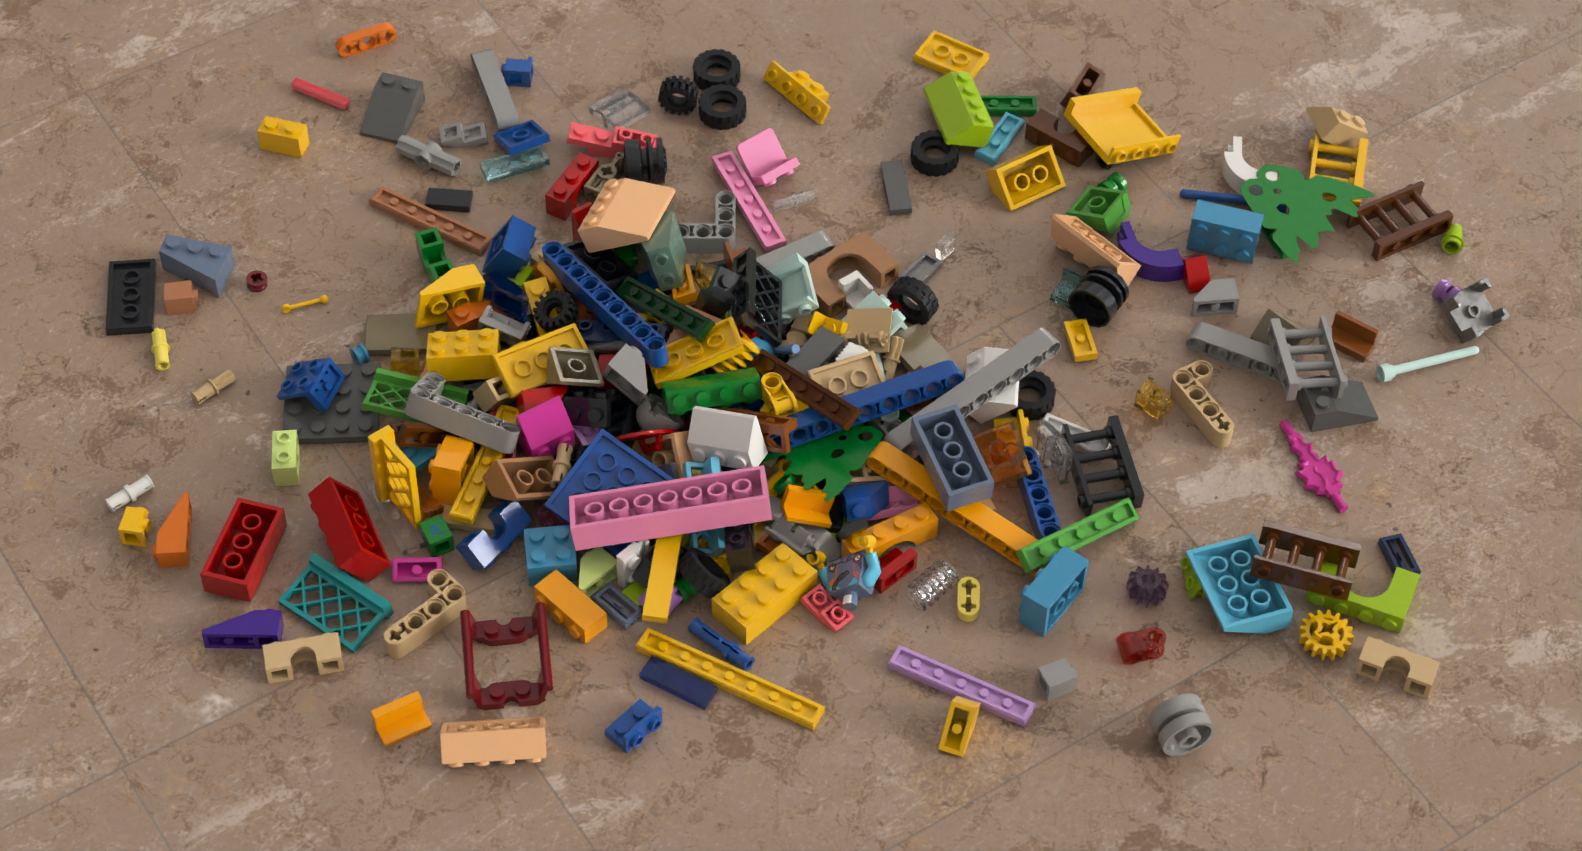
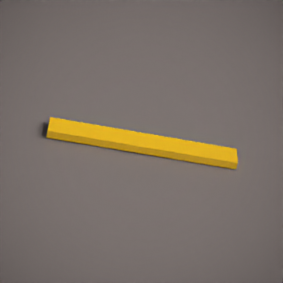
(731, 679)

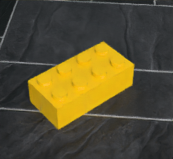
(764, 593)

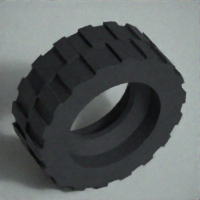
(716, 58)
(725, 94)
(933, 166)
(919, 292)
(1037, 409)
(703, 572)

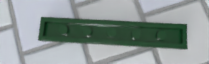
(665, 309)

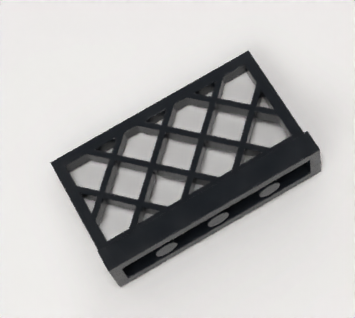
(746, 296)

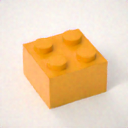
(450, 468)

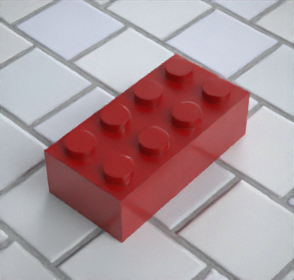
(348, 529)
(243, 549)

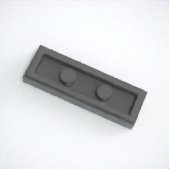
(896, 187)

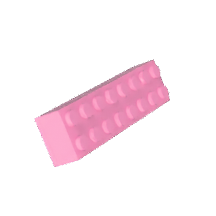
(669, 508)

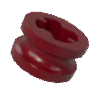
(256, 275)

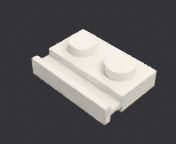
(629, 560)

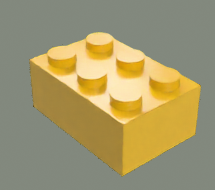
(463, 354)

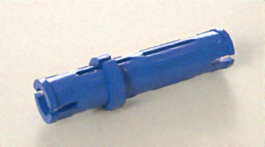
(728, 649)

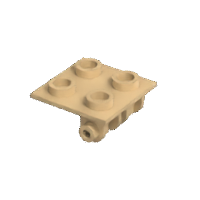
(869, 328)

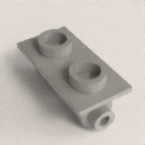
(797, 540)

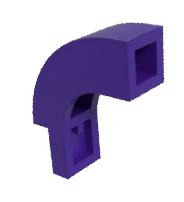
(1155, 265)

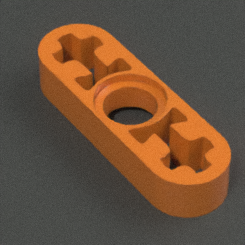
(353, 48)

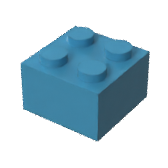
(550, 550)

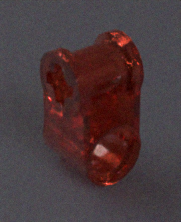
(1139, 645)

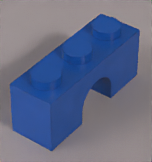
(508, 522)

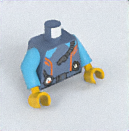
(851, 575)

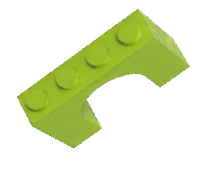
(1383, 610)

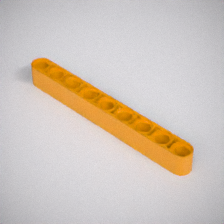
(973, 518)

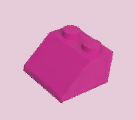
(545, 428)

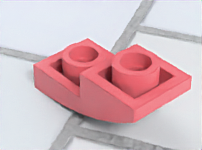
(826, 608)

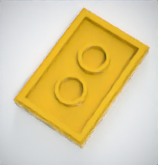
(950, 55)

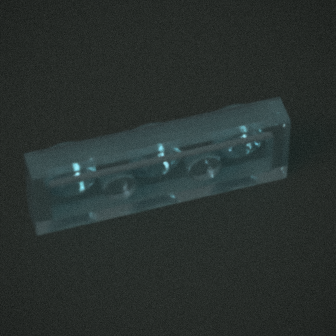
(507, 165)

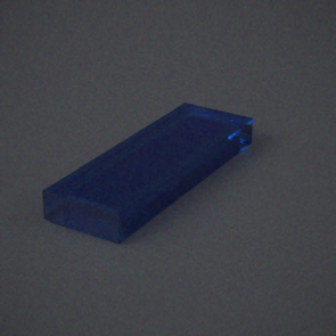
(678, 682)

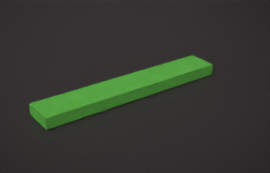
(1078, 534)

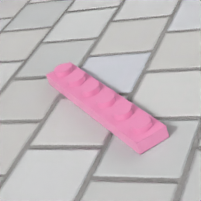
(749, 201)

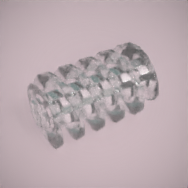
(931, 584)

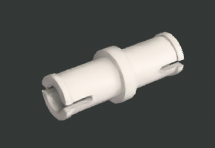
(129, 493)

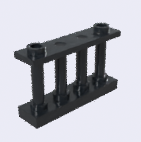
(1118, 451)

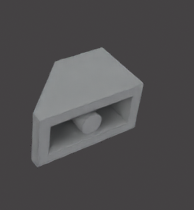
(1216, 298)

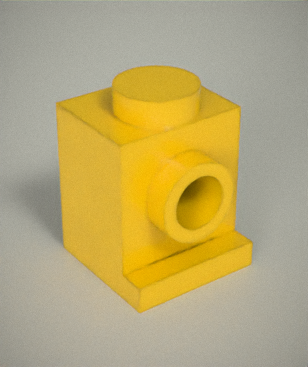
(134, 526)

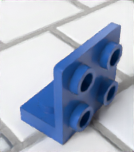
(314, 379)

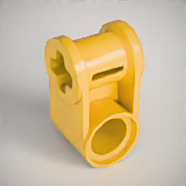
(777, 394)

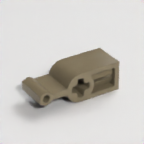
(602, 175)

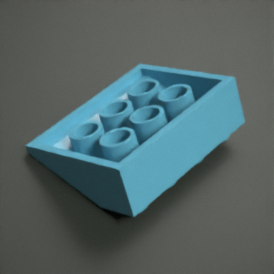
(1237, 599)

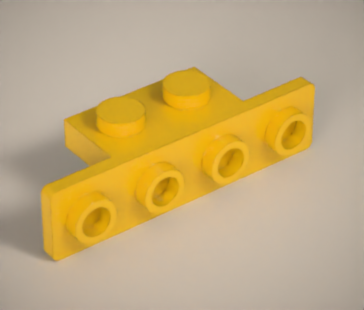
(799, 90)

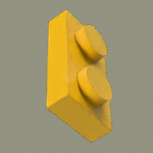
(1080, 340)

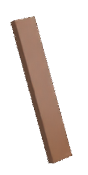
(427, 218)

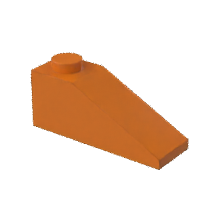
(467, 315)
(174, 536)

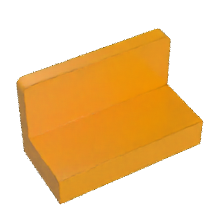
(806, 506)
(400, 719)

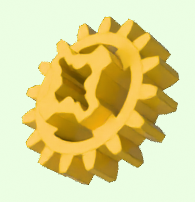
(1325, 635)

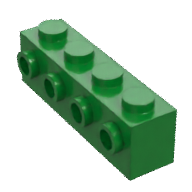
(712, 390)

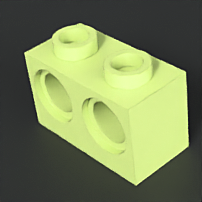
(285, 457)

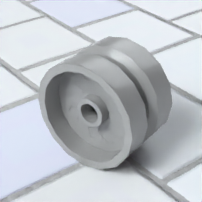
(1181, 724)

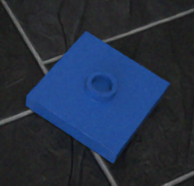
(521, 137)

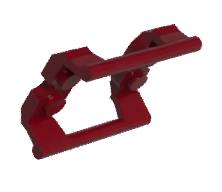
(495, 634)

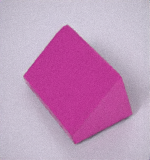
(414, 569)

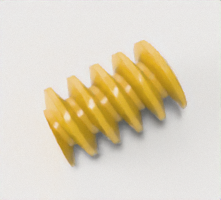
(732, 363)

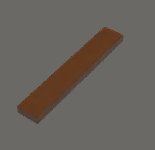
(808, 391)

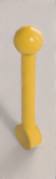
(287, 308)

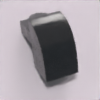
(719, 296)

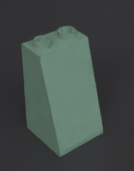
(665, 253)

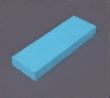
(1001, 138)

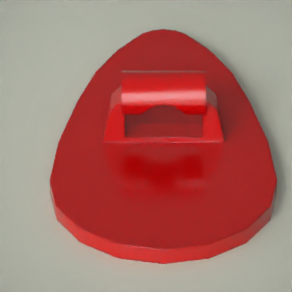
(641, 436)

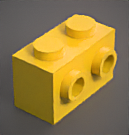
(283, 136)

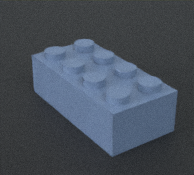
(951, 457)

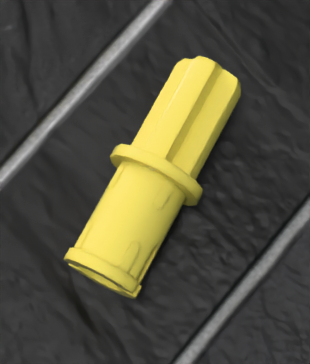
(160, 349)

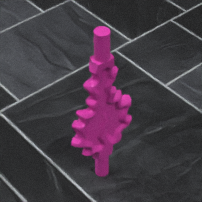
(1317, 473)

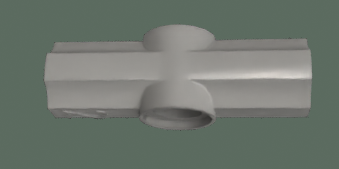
(428, 155)

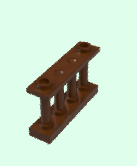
(1400, 238)
(1308, 544)

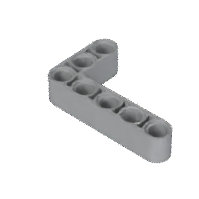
(711, 236)
(431, 408)

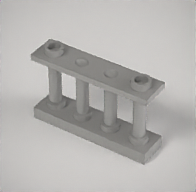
(1287, 367)

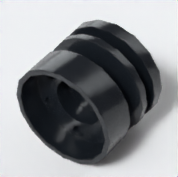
(645, 160)
(1098, 296)

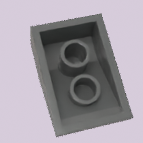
(392, 107)
(1326, 412)

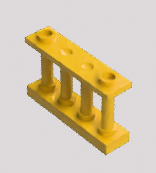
(1355, 168)

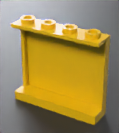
(1118, 126)

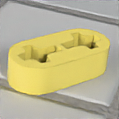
(963, 599)

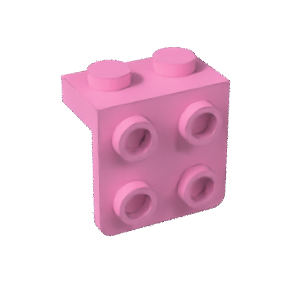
(765, 158)

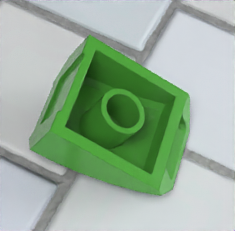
(1101, 208)

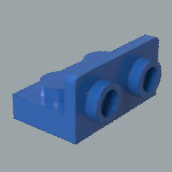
(634, 725)

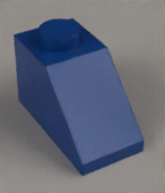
(864, 500)

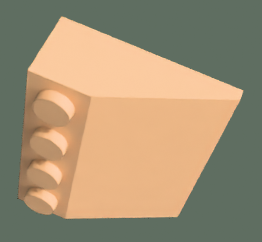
(624, 214)

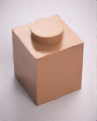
(180, 297)

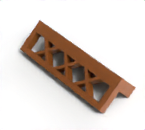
(773, 425)

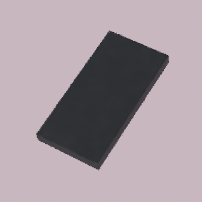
(131, 297)

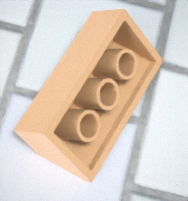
(1090, 246)
(493, 741)

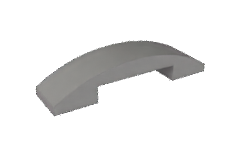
(824, 540)

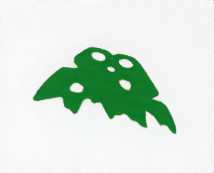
(1305, 204)
(815, 461)

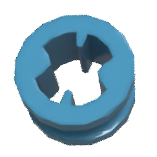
(360, 354)

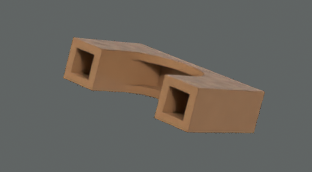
(857, 253)

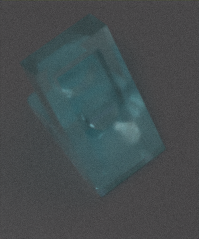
(1069, 281)

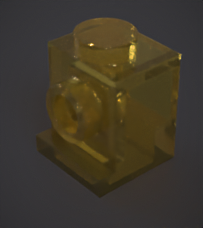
(406, 361)
(1153, 399)

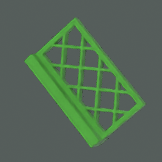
(398, 386)

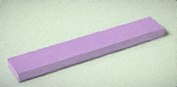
(961, 684)

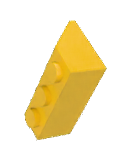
(1026, 177)

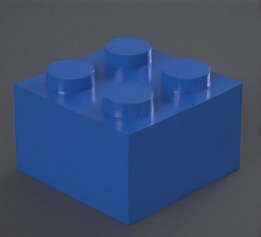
(510, 248)

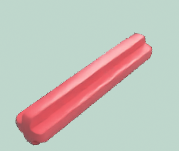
(320, 93)

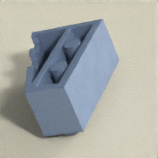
(198, 261)

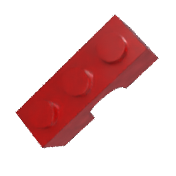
(563, 194)

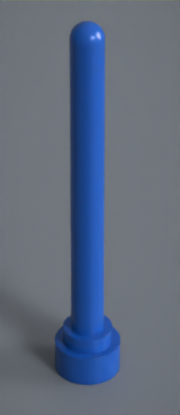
(1220, 197)

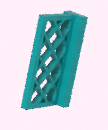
(344, 584)

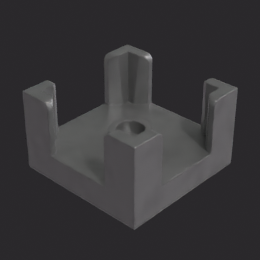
(1471, 311)

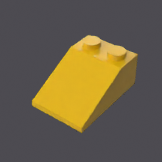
(449, 291)

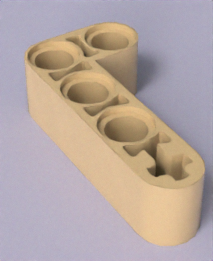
(1190, 393)
(441, 609)

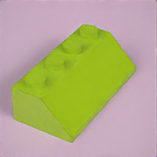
(959, 110)

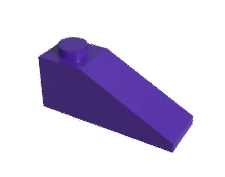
(246, 631)

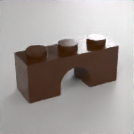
(1043, 131)

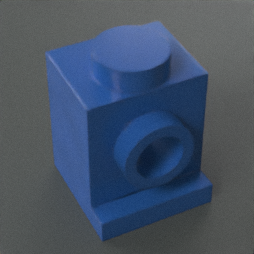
(518, 72)

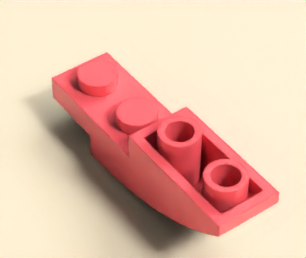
(605, 142)

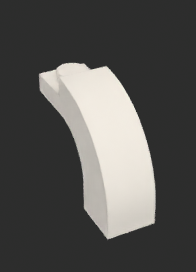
(1237, 171)

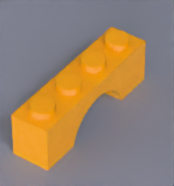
(913, 525)

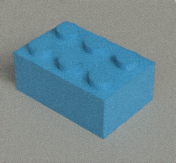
(1224, 231)
(1053, 590)

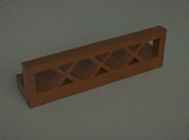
(420, 435)

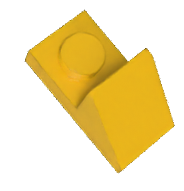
(818, 320)

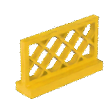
(394, 475)

